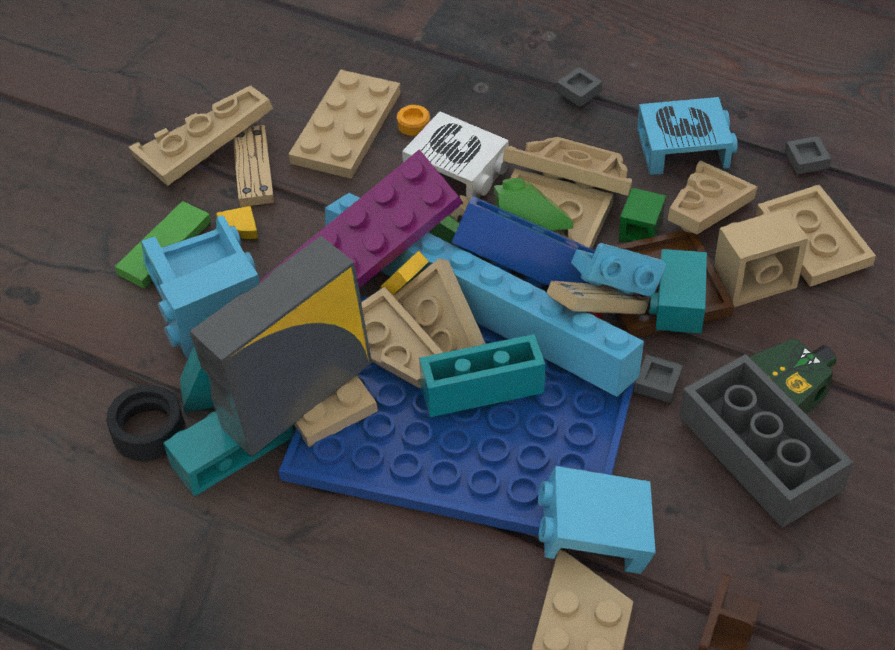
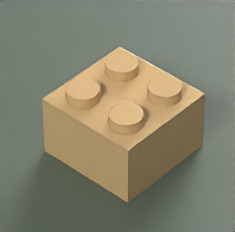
(760, 256)

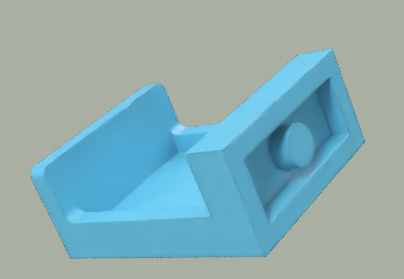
(190, 254)
(597, 516)

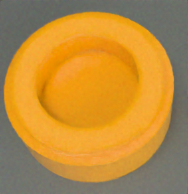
(412, 119)

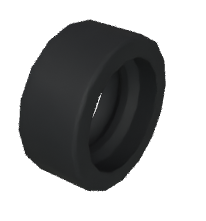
(138, 400)

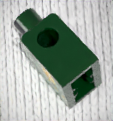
(798, 371)

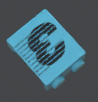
(684, 128)

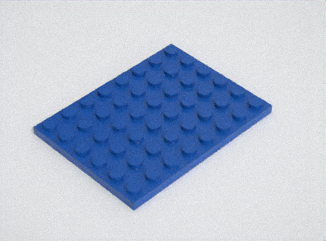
(468, 462)

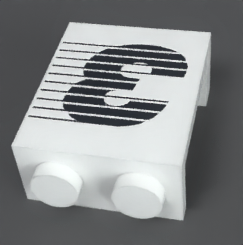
(461, 152)

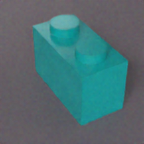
(681, 292)

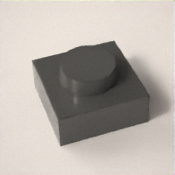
(579, 86)
(807, 155)
(658, 378)

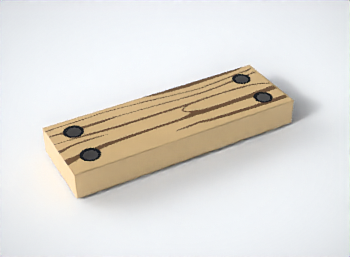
(253, 167)
(593, 298)

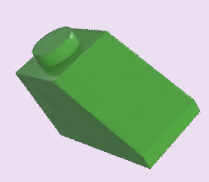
(531, 204)

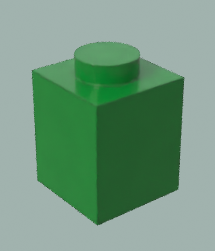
(641, 215)

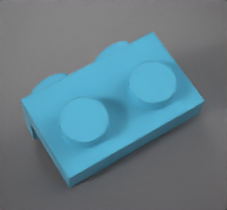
(620, 269)

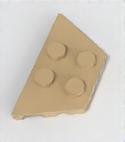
(573, 161)
(581, 610)

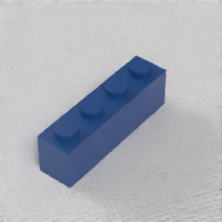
(517, 244)

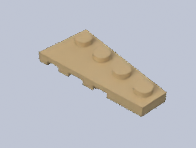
(203, 134)

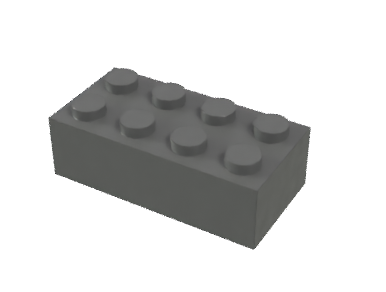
(765, 440)

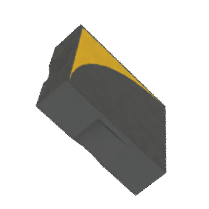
(284, 345)

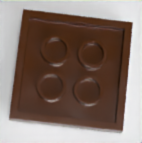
(717, 299)

